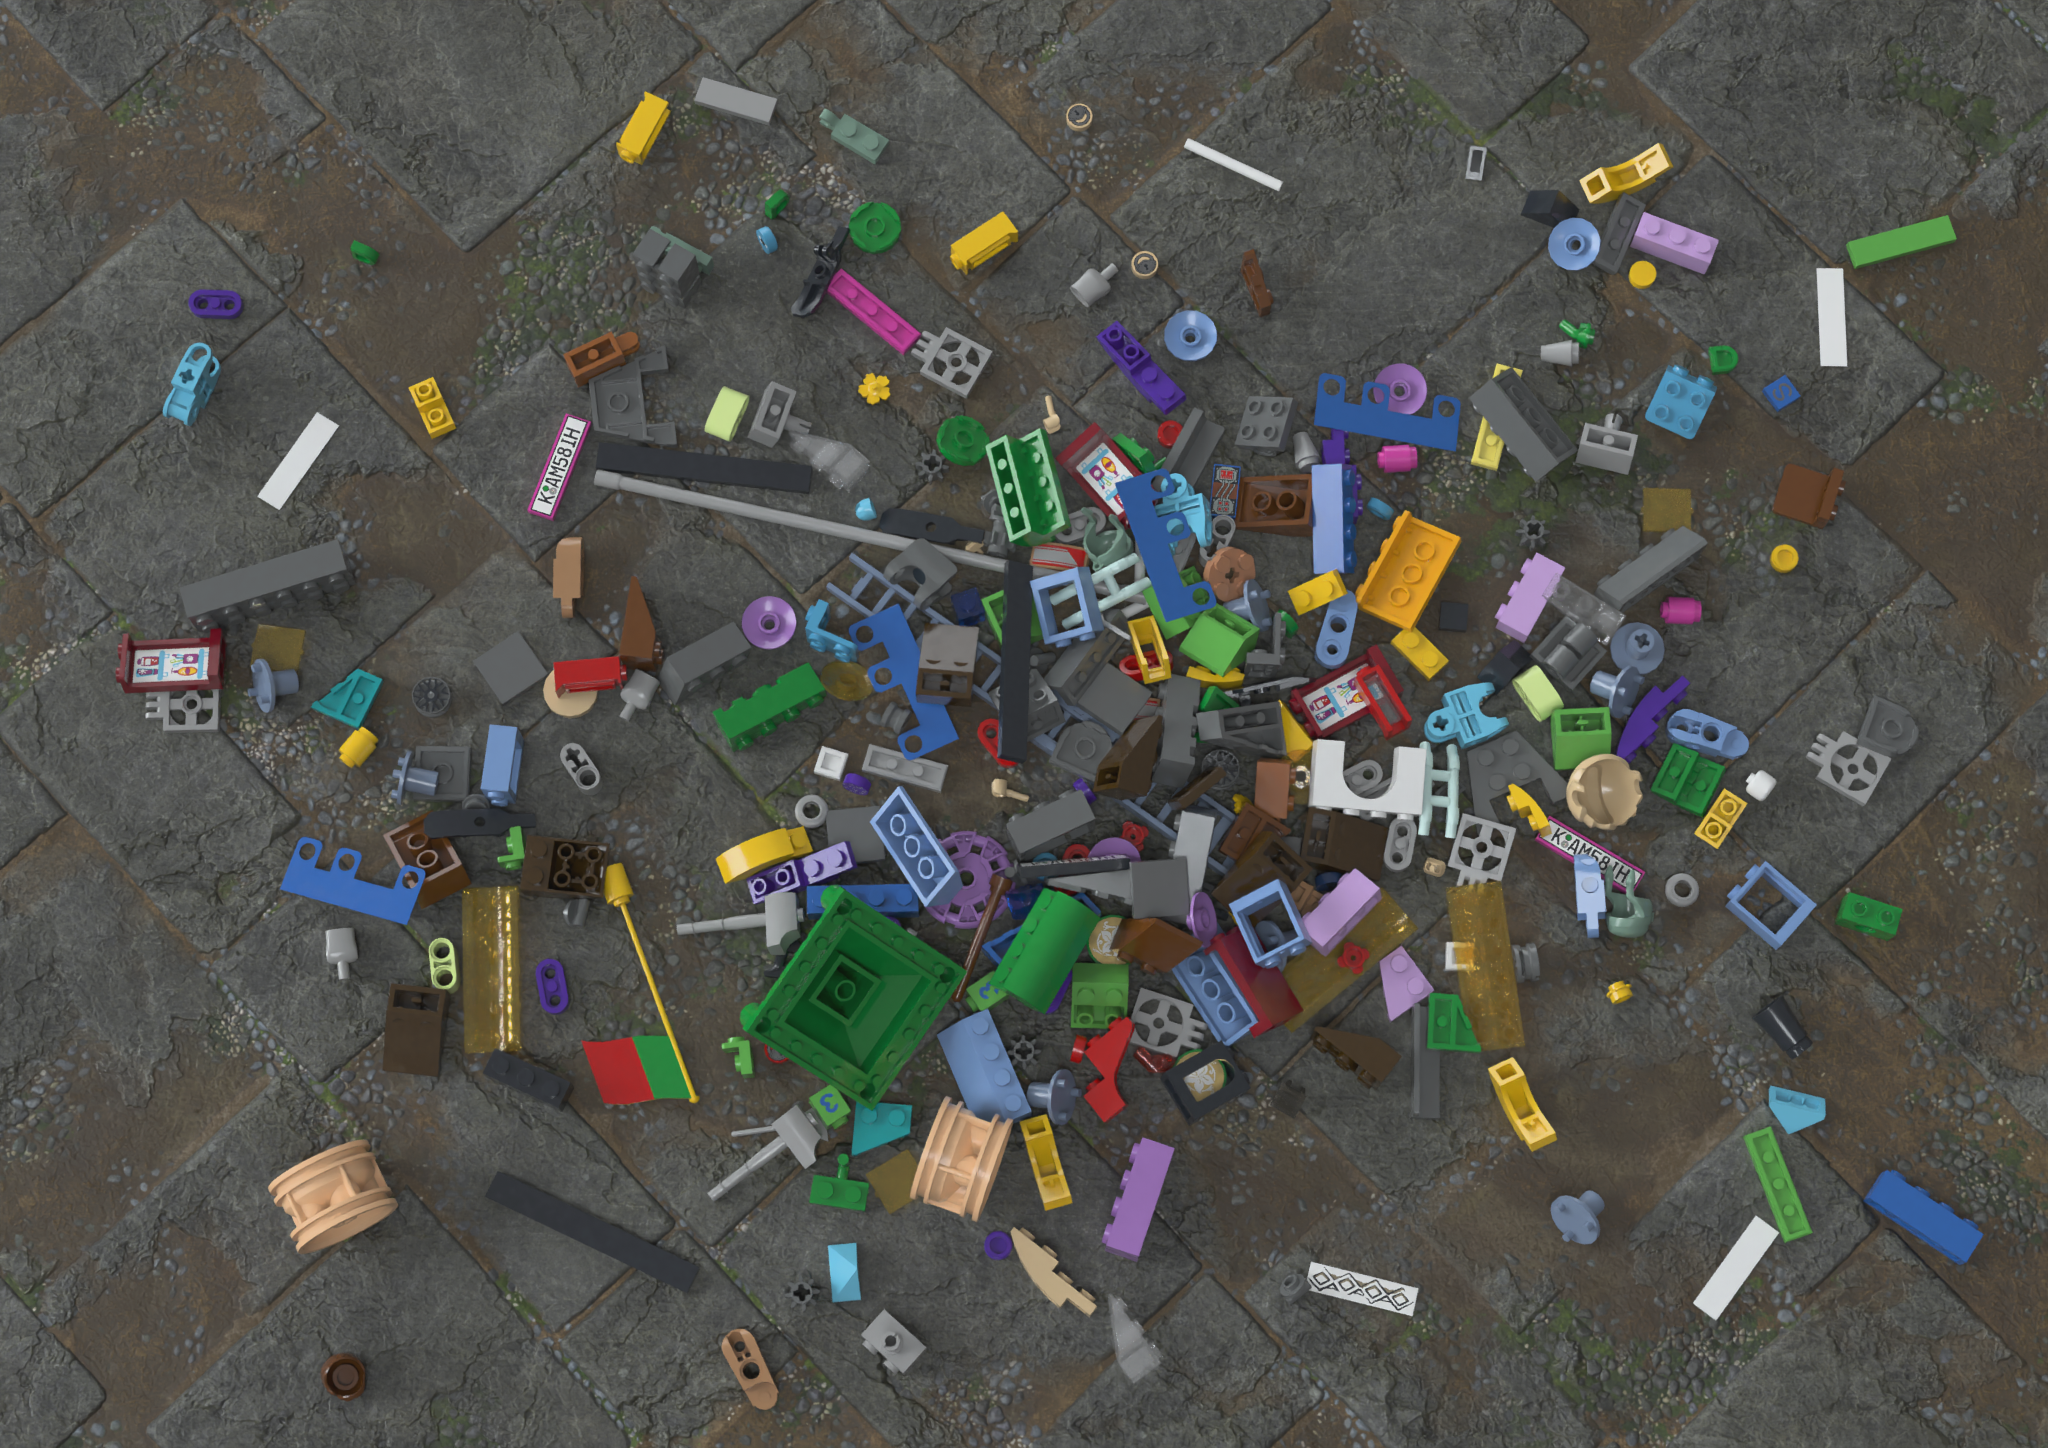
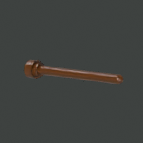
(998, 887)

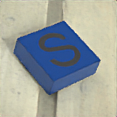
(1781, 393)

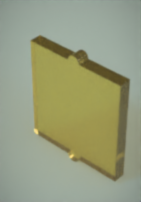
(1666, 509)
(278, 647)
(894, 1181)

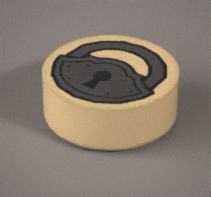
(1079, 117)
(1144, 265)

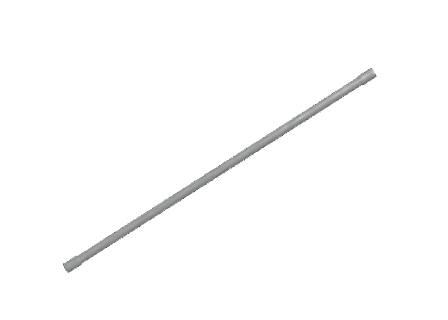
(617, 482)

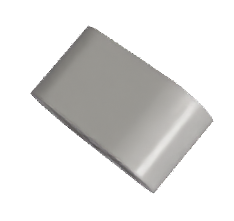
(1220, 540)
(587, 768)

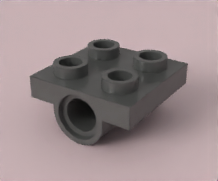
(1266, 424)
(1569, 652)

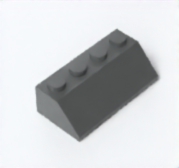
(1523, 424)
(1651, 569)

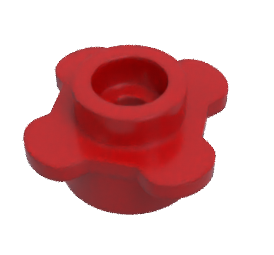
(1133, 829)
(1352, 950)

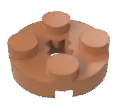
(1215, 572)

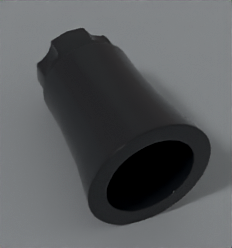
(1783, 1027)

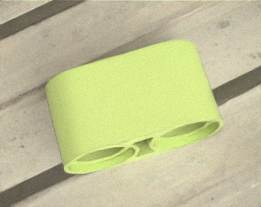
(727, 413)
(1537, 693)
(443, 966)

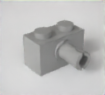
(774, 416)
(1607, 446)
(892, 1342)

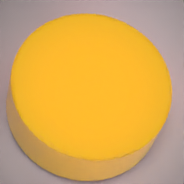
(1642, 274)
(1784, 558)

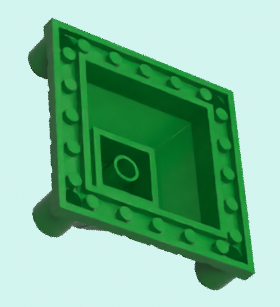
(854, 998)

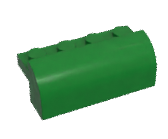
(1028, 488)
(1045, 950)

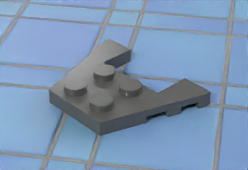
(620, 404)
(1506, 763)

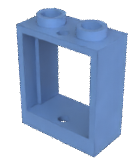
(1087, 601)
(502, 765)
(1785, 887)
(1258, 899)

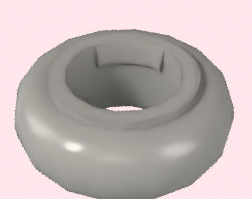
(805, 801)
(1674, 898)

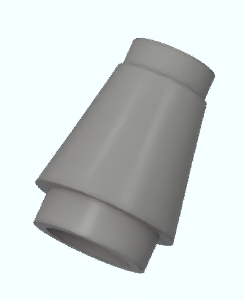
(1561, 353)
(1305, 453)

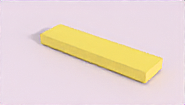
(1489, 445)

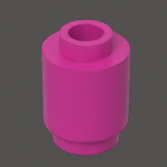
(1397, 458)
(1680, 610)

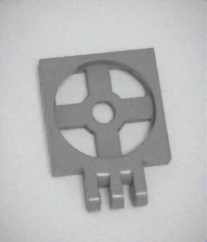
(934, 350)
(166, 704)
(1829, 756)
(1474, 873)
(1184, 1032)

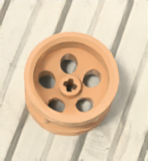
(960, 1160)
(333, 1196)

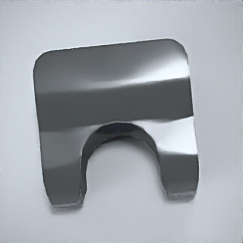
(925, 567)

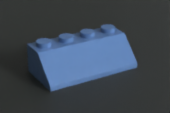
(917, 850)
(1216, 995)
(983, 1069)

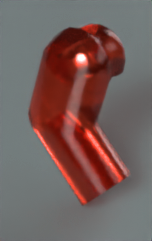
(1154, 1063)

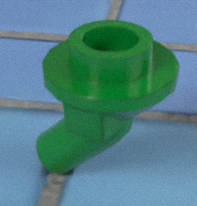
(1583, 335)

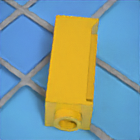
(643, 129)
(983, 243)
(1144, 632)

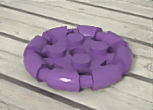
(981, 870)

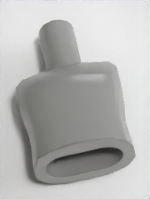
(1093, 285)
(638, 693)
(341, 950)

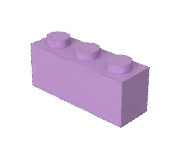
(1674, 243)
(1527, 599)
(1341, 911)

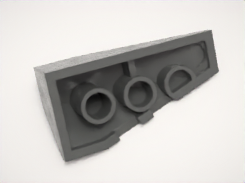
(1101, 884)

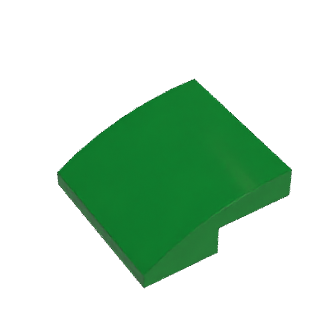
(1688, 780)

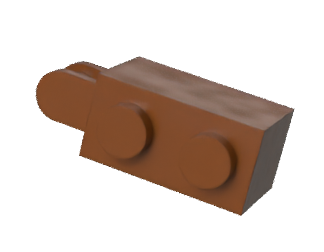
(600, 356)
(1274, 787)

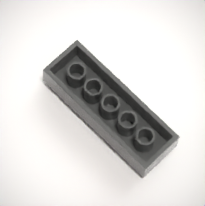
(268, 586)

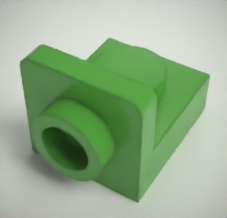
(515, 843)
(743, 1061)

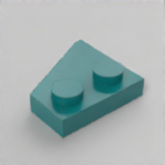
(351, 699)
(879, 1126)

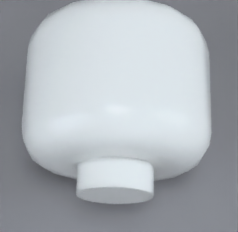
(1760, 785)

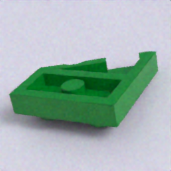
(1449, 1026)

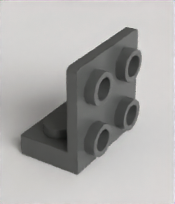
(1264, 665)
(1043, 708)

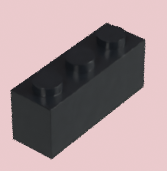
(528, 1080)

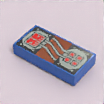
(1224, 490)

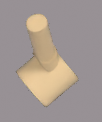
(1053, 422)
(999, 789)

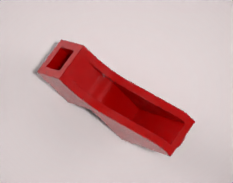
(1107, 1056)

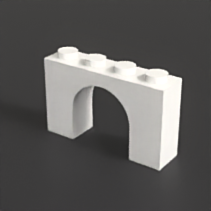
(1401, 798)

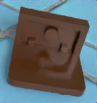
(1808, 495)

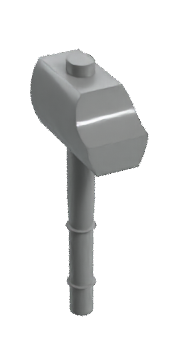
(781, 920)
(795, 1132)

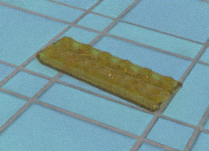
(491, 969)
(1319, 978)
(1489, 980)

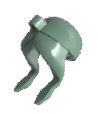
(1108, 545)
(1629, 914)

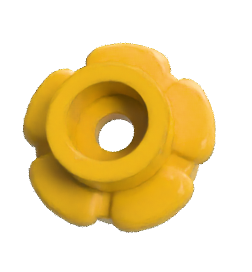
(1619, 992)

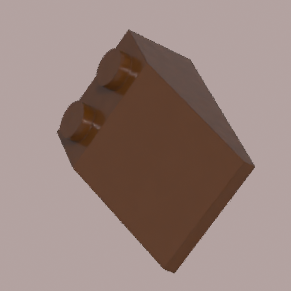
(1275, 505)
(639, 641)
(435, 856)
(1152, 944)

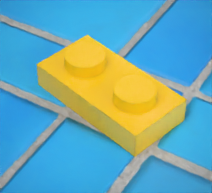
(1317, 592)
(1420, 652)

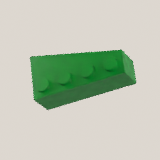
(770, 707)

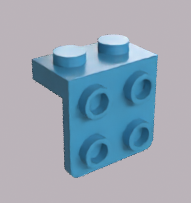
(1681, 401)
(821, 640)

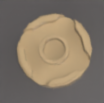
(568, 705)

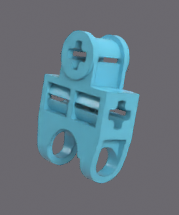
(190, 387)
(1194, 507)
(1463, 717)

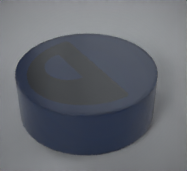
(1327, 881)

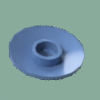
(1565, 235)
(1190, 324)

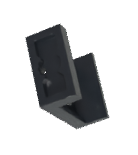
(1182, 1096)

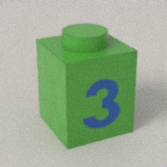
(983, 995)
(830, 1107)

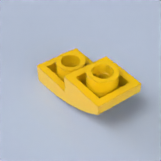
(432, 407)
(1230, 680)
(1295, 734)
(1526, 806)
(1720, 818)

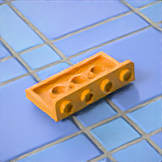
(1406, 571)

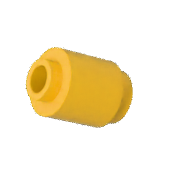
(358, 747)

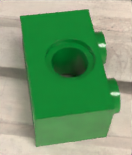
(1868, 916)

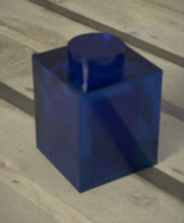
(968, 607)
(1023, 899)

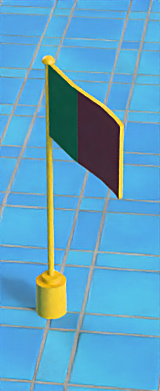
(637, 1066)

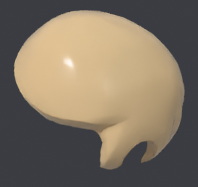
(1604, 792)

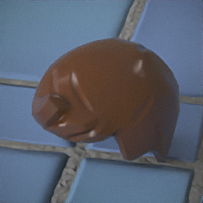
(344, 1376)

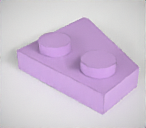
(1402, 983)

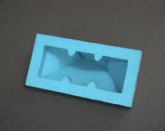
(1795, 1109)
(844, 1272)

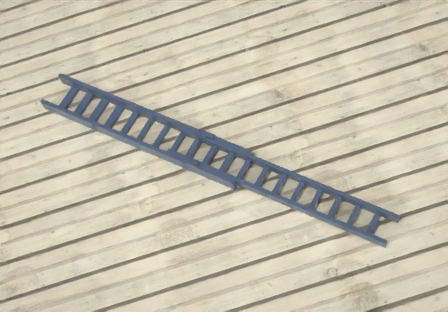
(1044, 741)

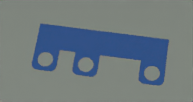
(1379, 422)
(1153, 542)
(903, 663)
(343, 890)

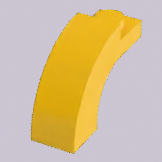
(1632, 176)
(763, 852)
(1520, 1105)
(1045, 1162)

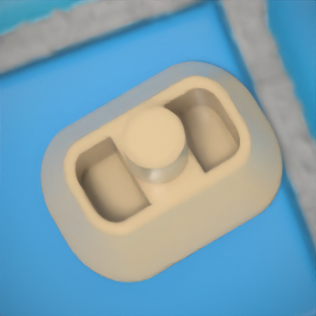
(974, 547)
(1434, 867)

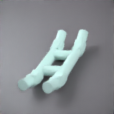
(1117, 594)
(1450, 802)

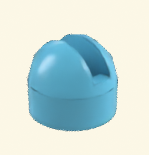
(865, 510)

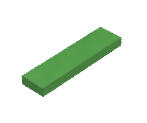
(1901, 242)
(1777, 1184)

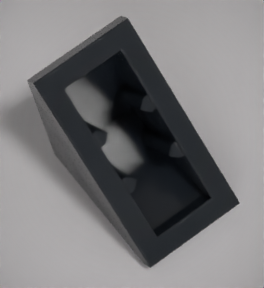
(1549, 207)
(1505, 666)

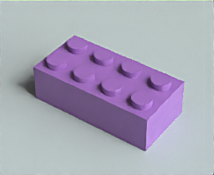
(1139, 1198)

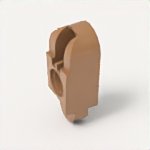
(569, 574)
(762, 1389)

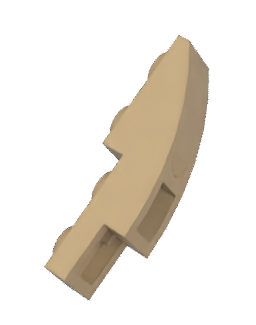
(1040, 1266)

